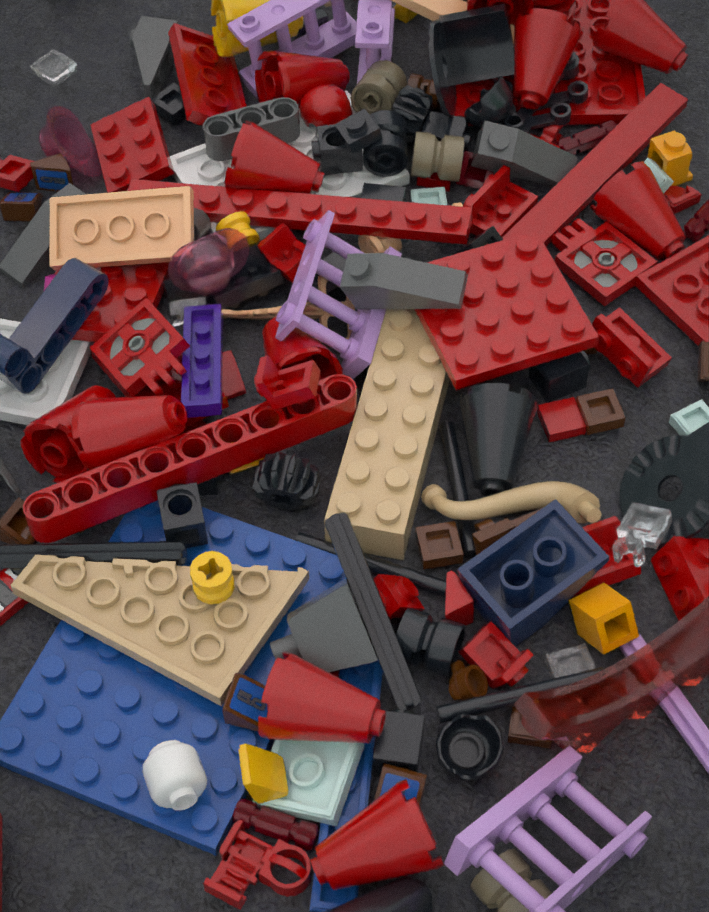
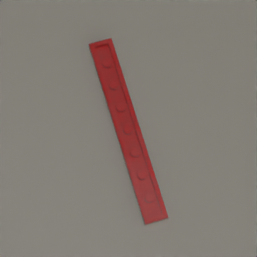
(601, 164)

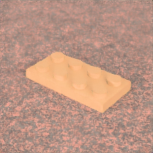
(121, 226)

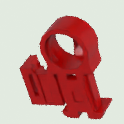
(254, 856)

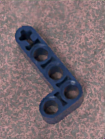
(50, 325)

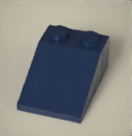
(532, 572)

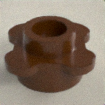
(467, 681)

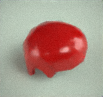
(324, 105)

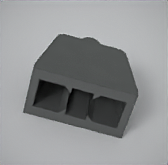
(328, 632)

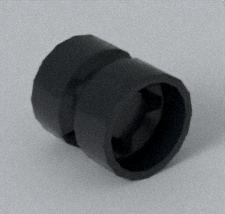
(390, 153)
(430, 641)

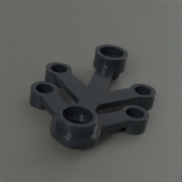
(558, 102)

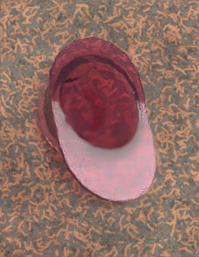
(67, 136)
(209, 262)

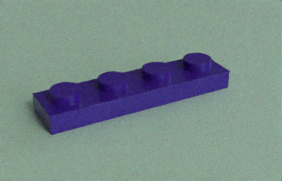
(203, 360)

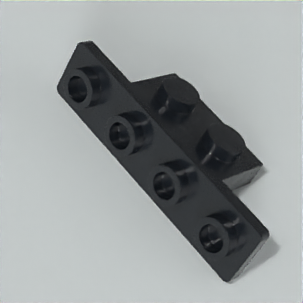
(254, 279)

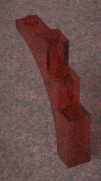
(629, 689)

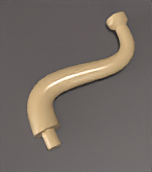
(576, 501)

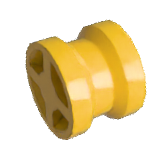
(241, 222)
(220, 584)

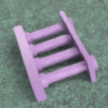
(276, 15)
(374, 33)
(364, 323)
(533, 800)

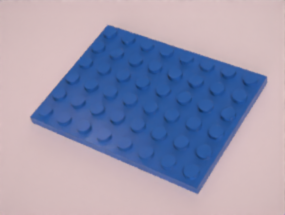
(97, 714)

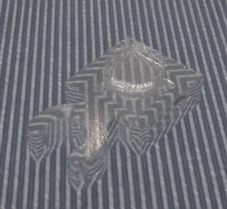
(641, 528)

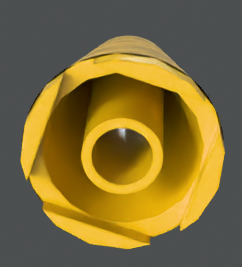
(229, 10)

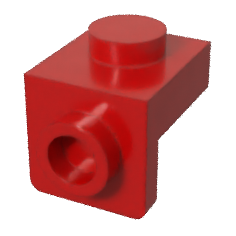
(283, 251)
(287, 385)
(397, 594)
(496, 656)

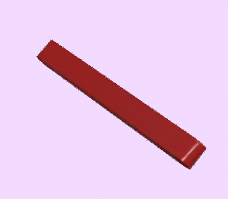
(253, 434)

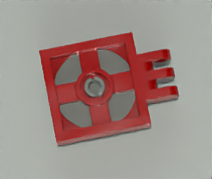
(600, 259)
(142, 350)

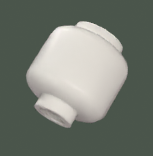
(174, 775)

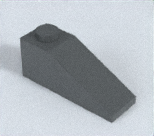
(152, 52)
(523, 153)
(31, 251)
(401, 283)

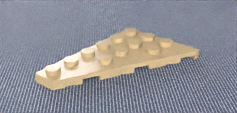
(157, 617)

